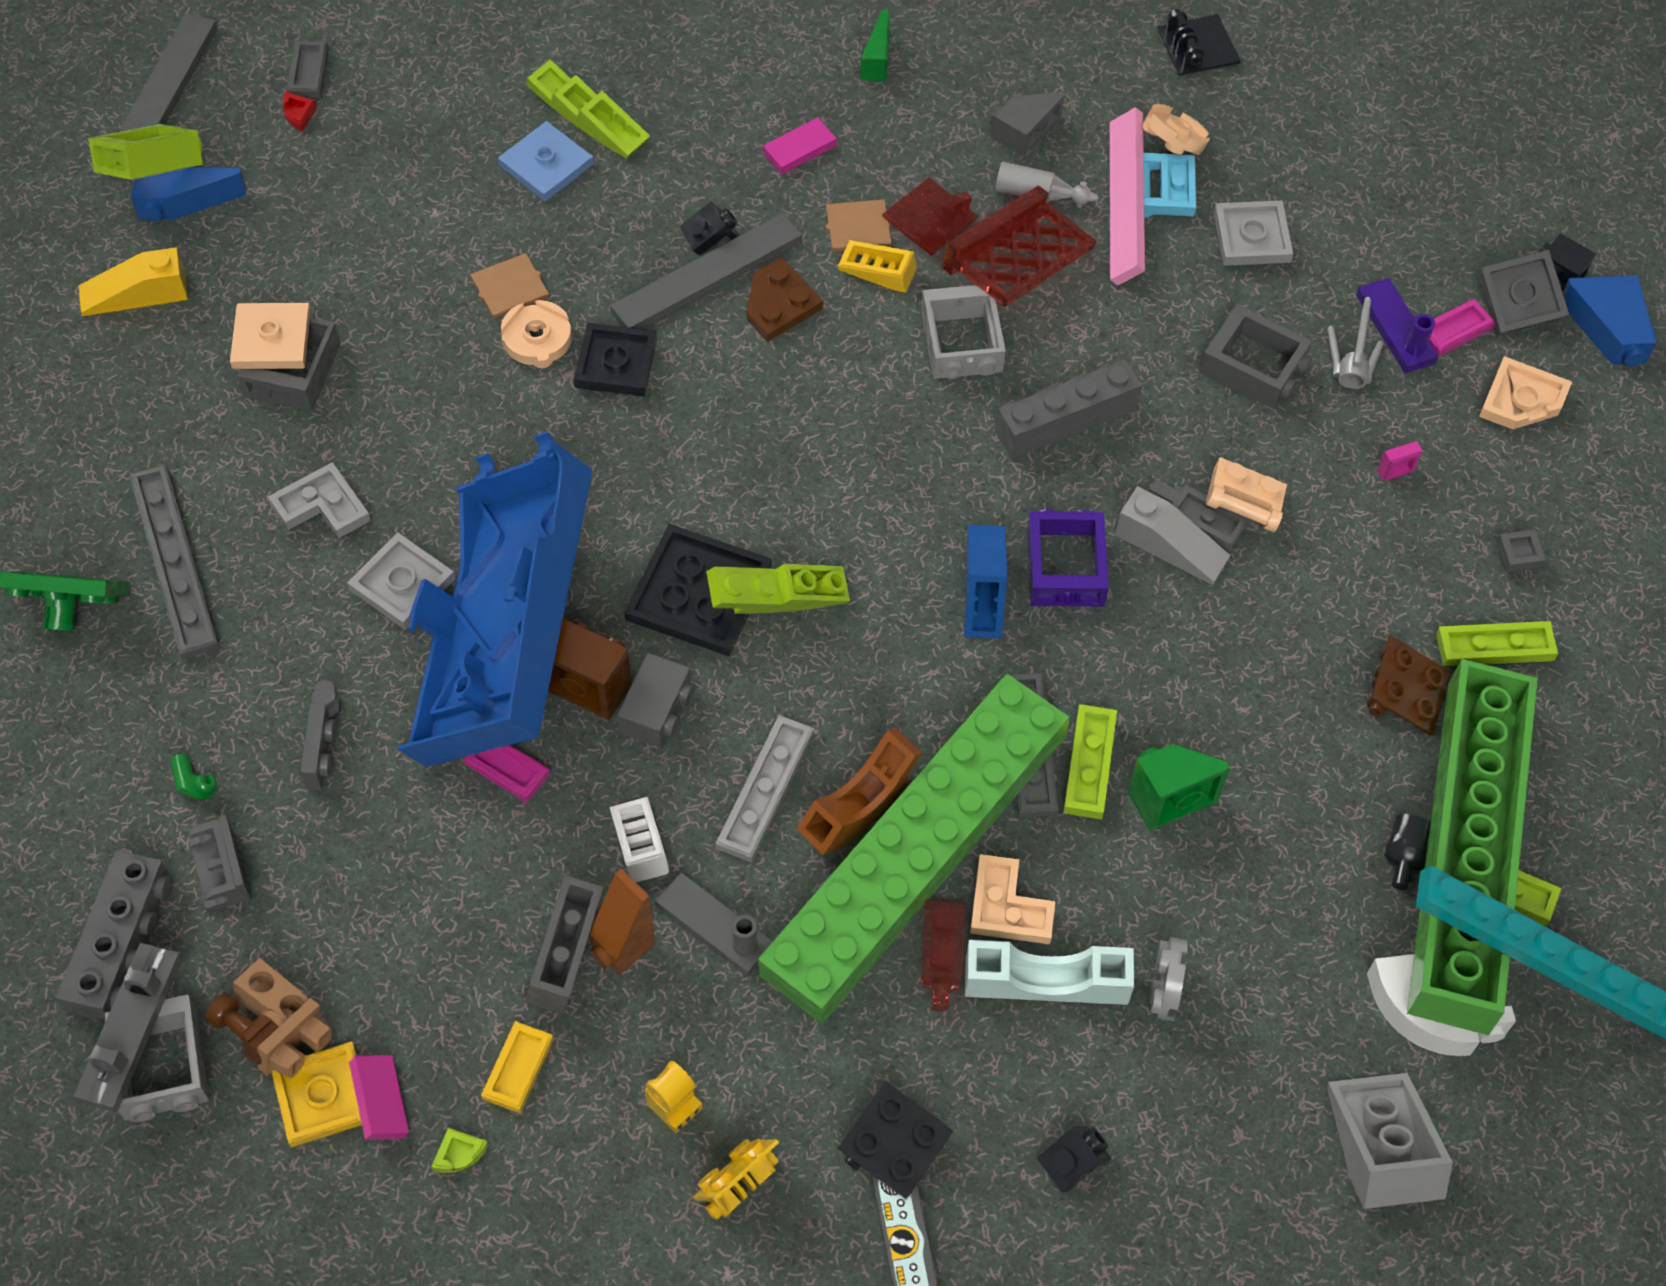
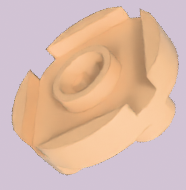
(1178, 132)
(536, 350)

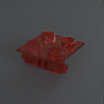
(931, 215)

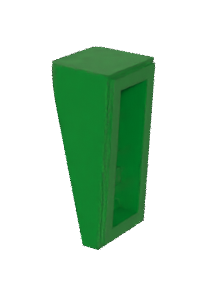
(875, 56)

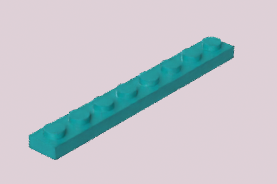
(1542, 949)

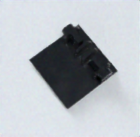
(1197, 43)
(894, 1140)

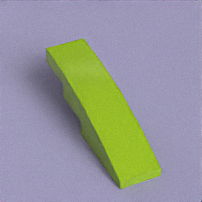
(587, 110)

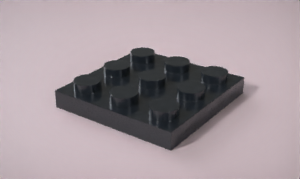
(676, 592)

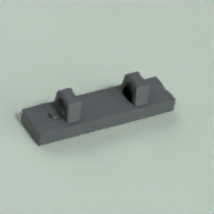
(127, 1028)

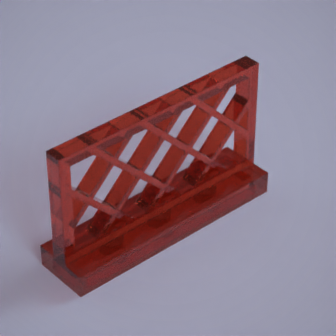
(1001, 231)

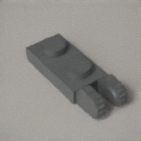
(319, 731)

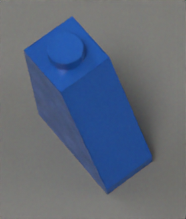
(1612, 316)
(985, 581)

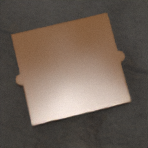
(857, 222)
(509, 285)

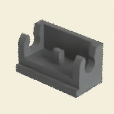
(218, 864)

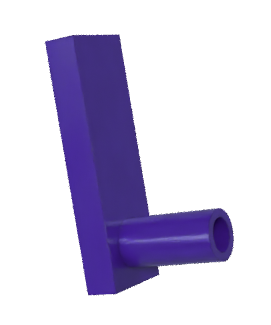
(1402, 333)

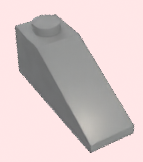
(1170, 535)

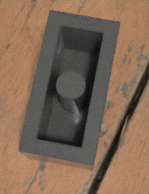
(655, 700)

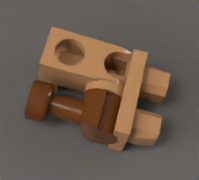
(282, 1024)

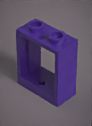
(1067, 589)

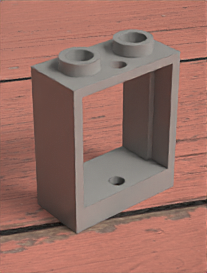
(974, 302)
(174, 1014)

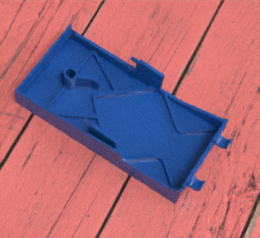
(505, 619)

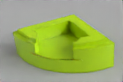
(458, 1151)

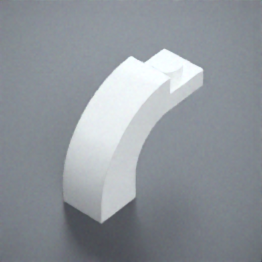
(1390, 988)

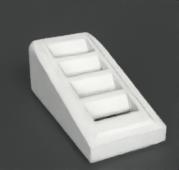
(647, 861)

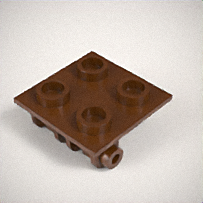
(1408, 686)

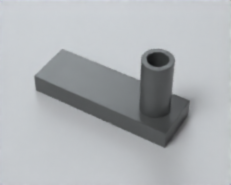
(714, 924)

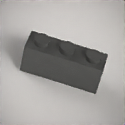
(563, 944)

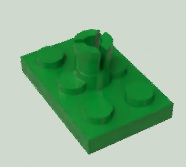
(61, 593)

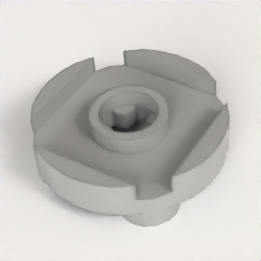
(1167, 992)

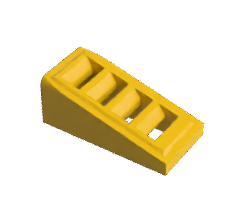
(887, 277)

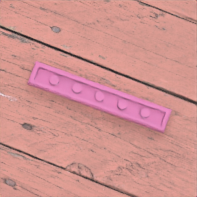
(1126, 197)

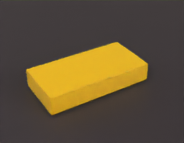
(517, 1067)

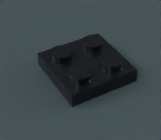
(615, 359)

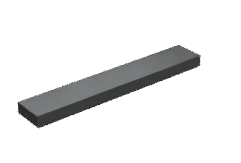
(171, 73)
(706, 273)
(174, 562)

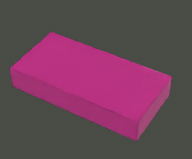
(799, 145)
(1460, 326)
(510, 770)
(378, 1097)

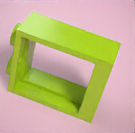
(145, 151)

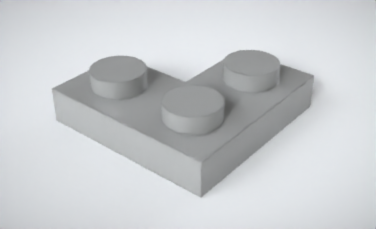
(322, 493)

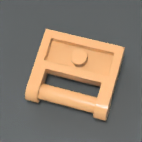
(1247, 493)

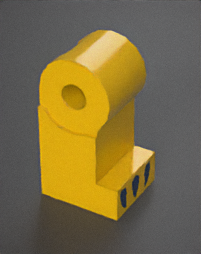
(673, 1096)

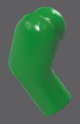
(187, 782)

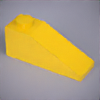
(135, 283)

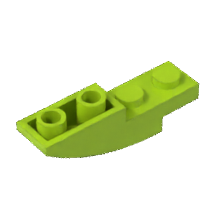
(777, 590)

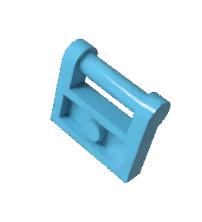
(1176, 185)

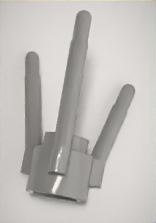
(1354, 369)

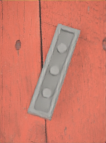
(764, 789)

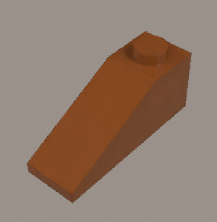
(623, 925)

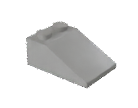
(1389, 1141)

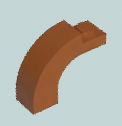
(868, 795)

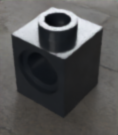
(1569, 259)

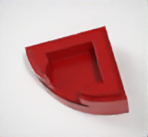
(298, 110)

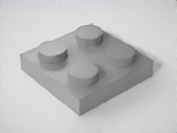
(1253, 233)
(394, 576)

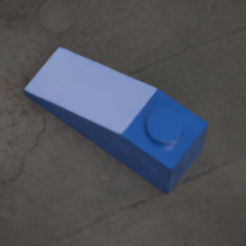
(185, 191)

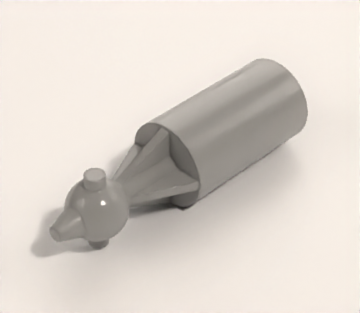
(1019, 180)

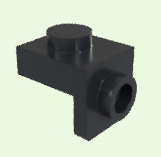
(709, 227)
(1074, 1156)

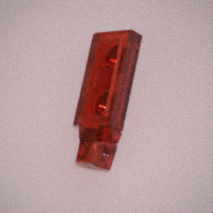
(942, 950)

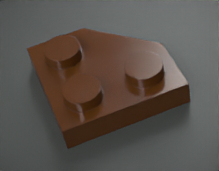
(780, 300)

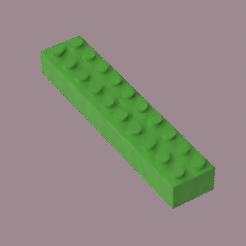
(1475, 840)
(912, 849)

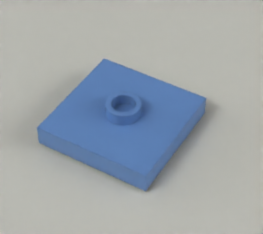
(545, 161)

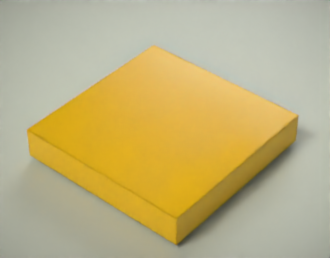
(319, 1097)

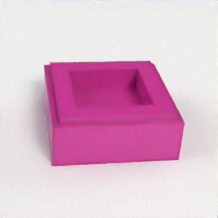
(1399, 461)

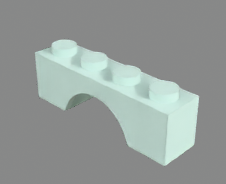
(1091, 976)

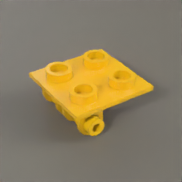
(746, 1158)

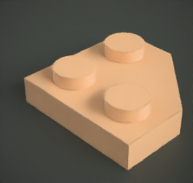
(1523, 395)

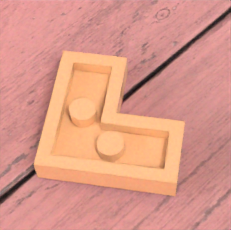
(1002, 913)

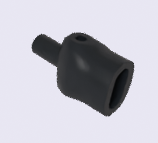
(1407, 847)

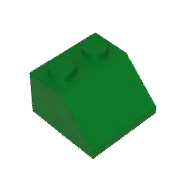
(1175, 783)

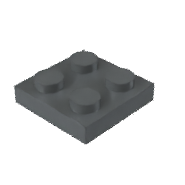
(1523, 293)

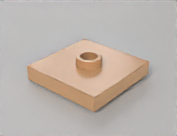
(270, 335)

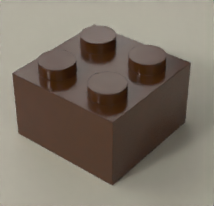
(590, 669)

